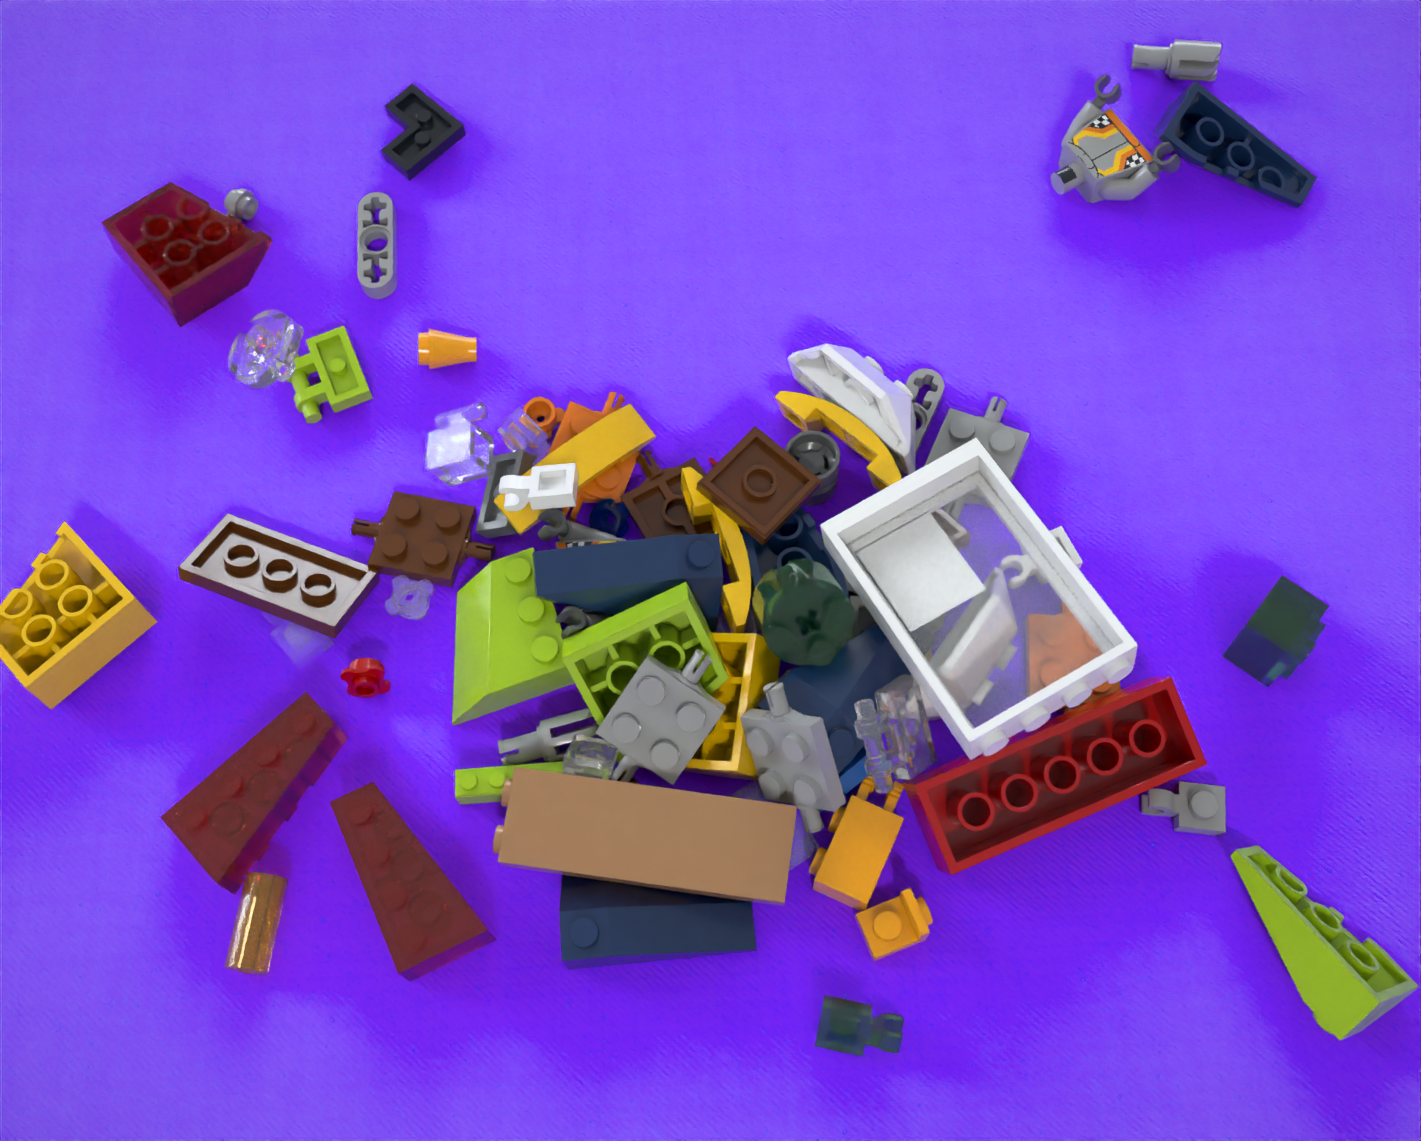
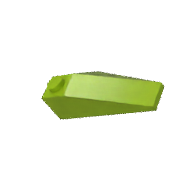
(1335, 973)

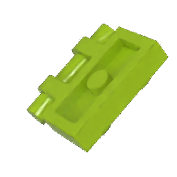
(339, 373)

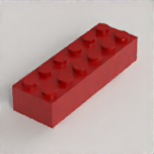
(1055, 774)

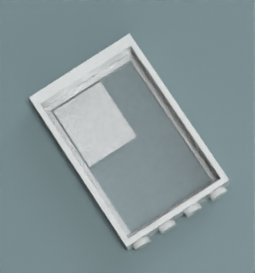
(978, 599)

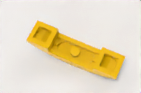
(815, 414)
(593, 451)
(736, 595)

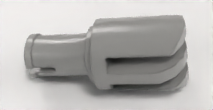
(1181, 60)
(544, 740)

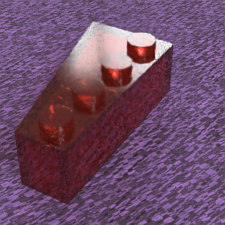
(253, 792)
(410, 894)

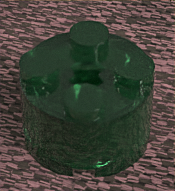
(803, 613)

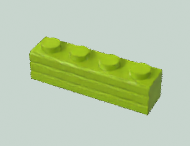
(486, 783)

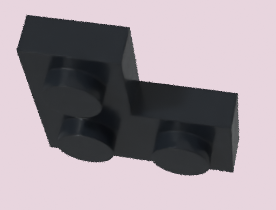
(426, 134)

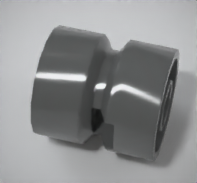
(821, 457)

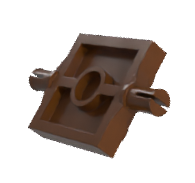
(658, 503)
(423, 539)

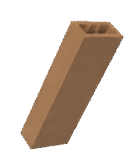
(646, 836)

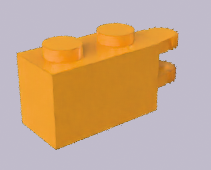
(858, 848)

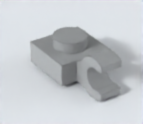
(1193, 805)

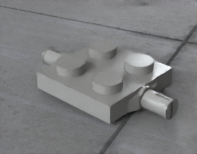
(1000, 441)
(661, 718)
(793, 758)

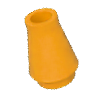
(445, 349)

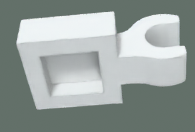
(545, 489)

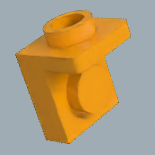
(894, 924)

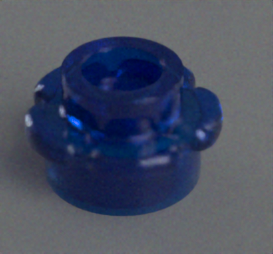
(608, 507)

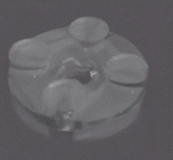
(266, 350)

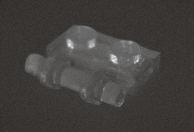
(906, 731)

